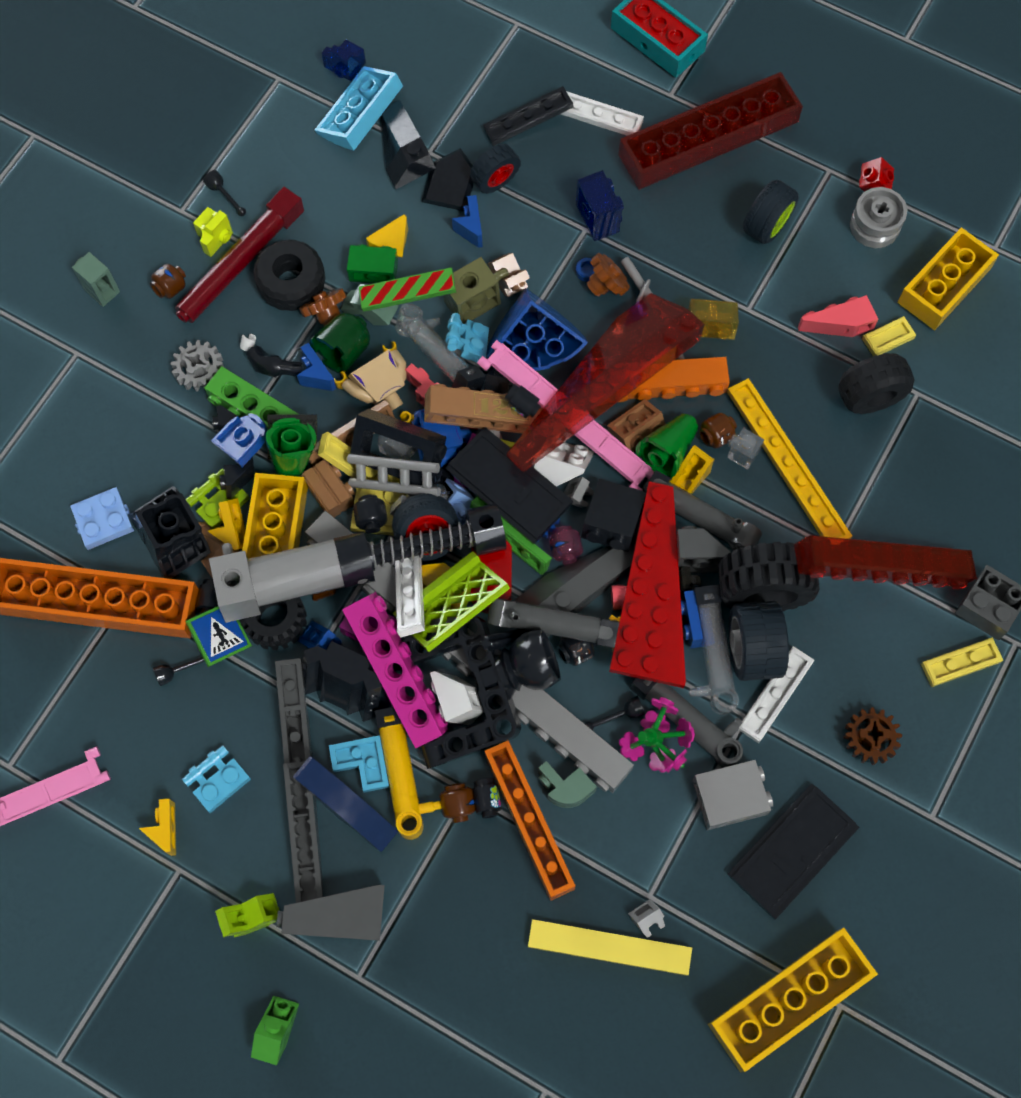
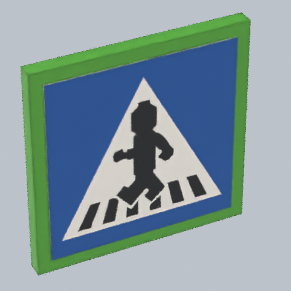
(216, 637)

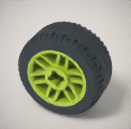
(770, 211)

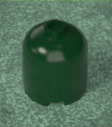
(341, 341)

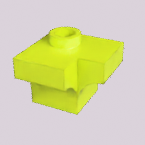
(213, 229)

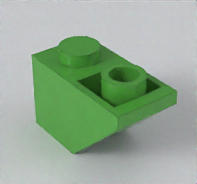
(274, 1030)

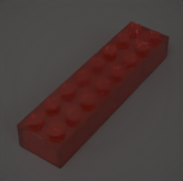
(709, 130)

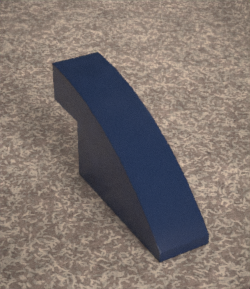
(345, 804)

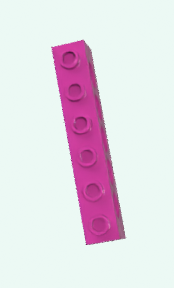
(394, 684)

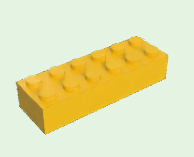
(792, 1000)

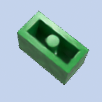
(372, 264)

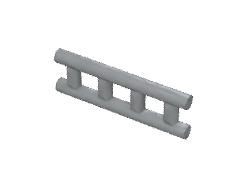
(403, 465)

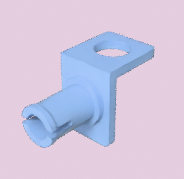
(459, 500)

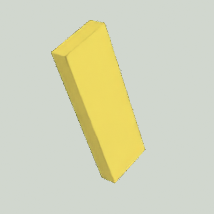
(961, 662)

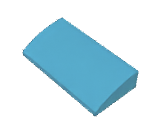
(359, 107)

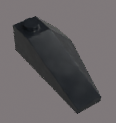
(403, 148)

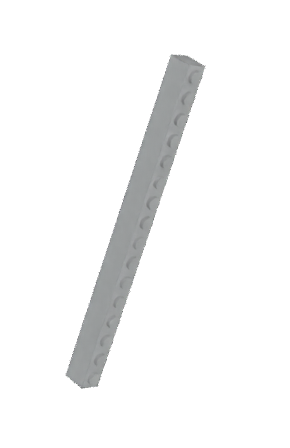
(533, 707)

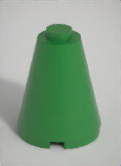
(668, 445)
(290, 446)

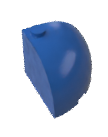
(537, 333)

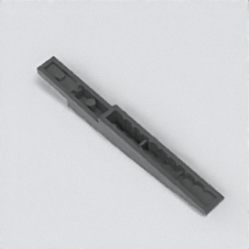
(300, 802)

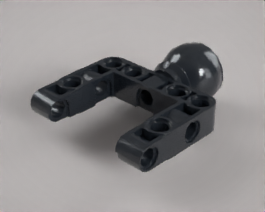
(501, 673)

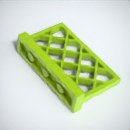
(446, 591)

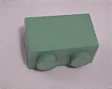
(95, 279)

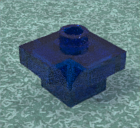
(344, 60)

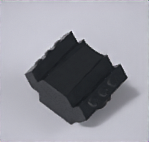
(170, 532)
(342, 679)

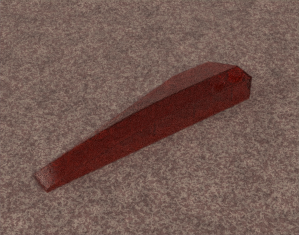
(621, 360)

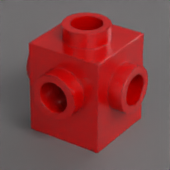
(876, 174)

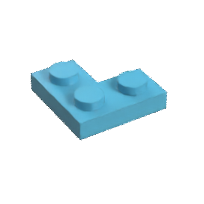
(366, 756)

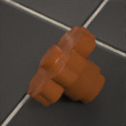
(606, 277)
(324, 305)

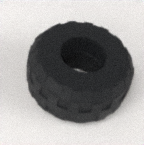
(284, 257)
(876, 383)

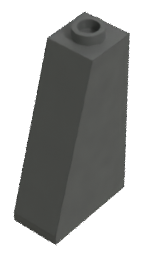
(341, 915)

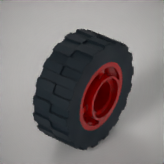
(495, 168)

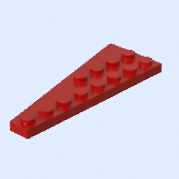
(650, 622)

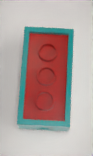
(660, 33)

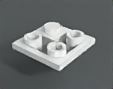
(564, 463)
(457, 698)

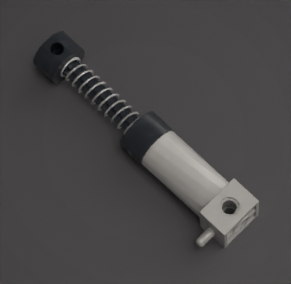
(343, 562)

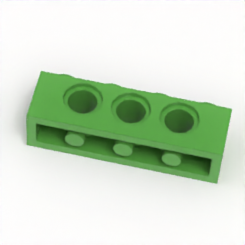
(226, 383)

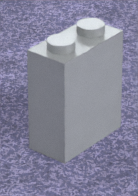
(732, 794)

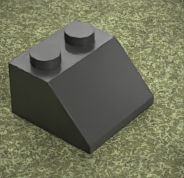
(699, 550)

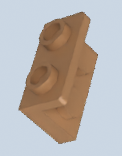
(636, 424)

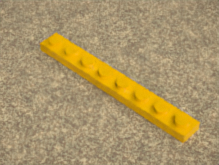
(788, 461)

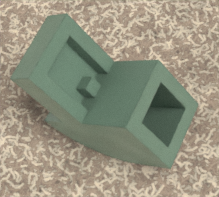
(376, 317)
(566, 793)

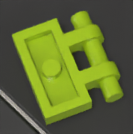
(210, 508)

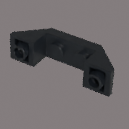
(234, 475)

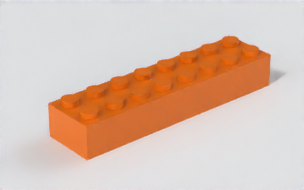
(97, 598)

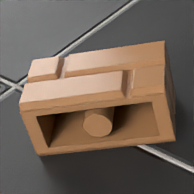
(328, 488)

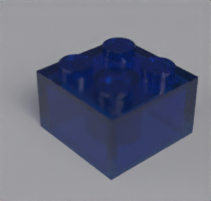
(599, 205)

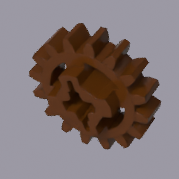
(883, 735)

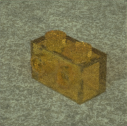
(718, 316)

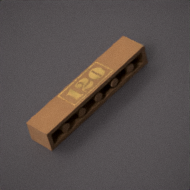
(473, 409)

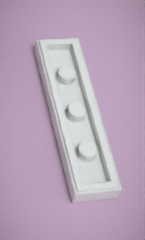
(604, 115)
(409, 597)
(775, 696)

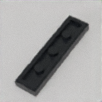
(528, 116)

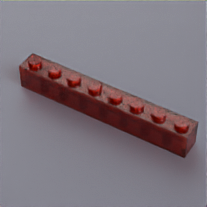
(884, 562)

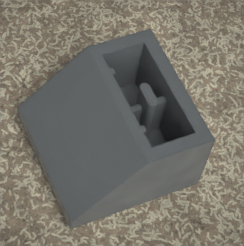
(991, 603)

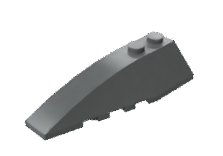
(581, 582)

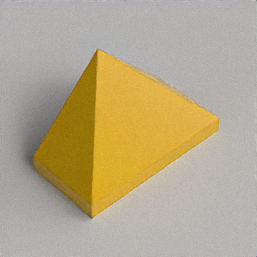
(391, 235)
(693, 470)

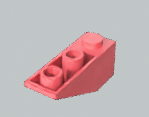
(846, 319)

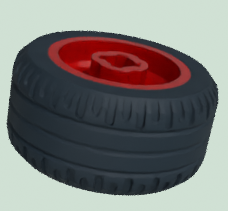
(423, 513)

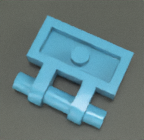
(474, 339)
(221, 784)

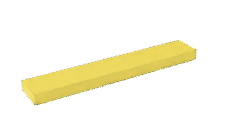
(610, 947)

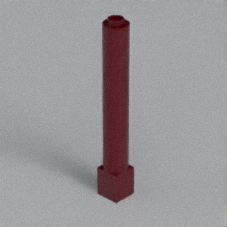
(280, 213)

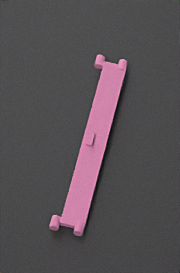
(592, 435)
(53, 789)

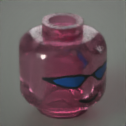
(565, 544)

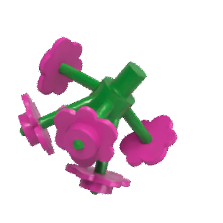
(653, 734)

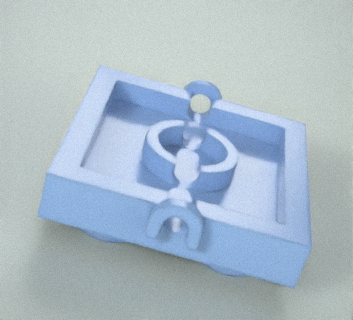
(102, 518)

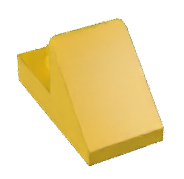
(234, 528)
(165, 833)

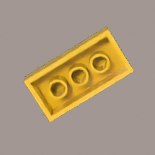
(947, 278)
(275, 514)

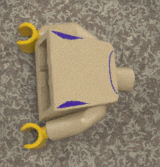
(377, 379)

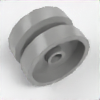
(878, 217)

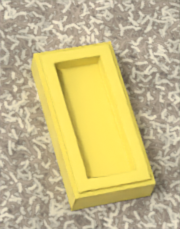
(889, 336)
(336, 453)

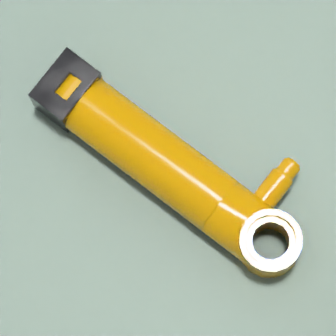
(401, 774)

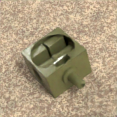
(476, 290)

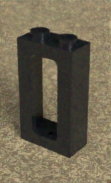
(373, 422)

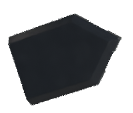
(450, 182)

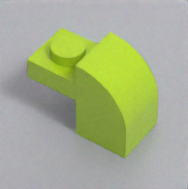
(248, 916)

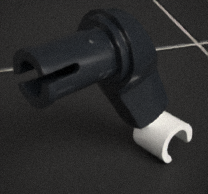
(268, 364)

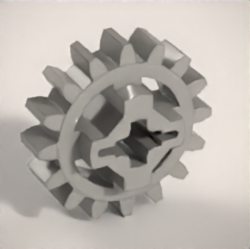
(197, 364)

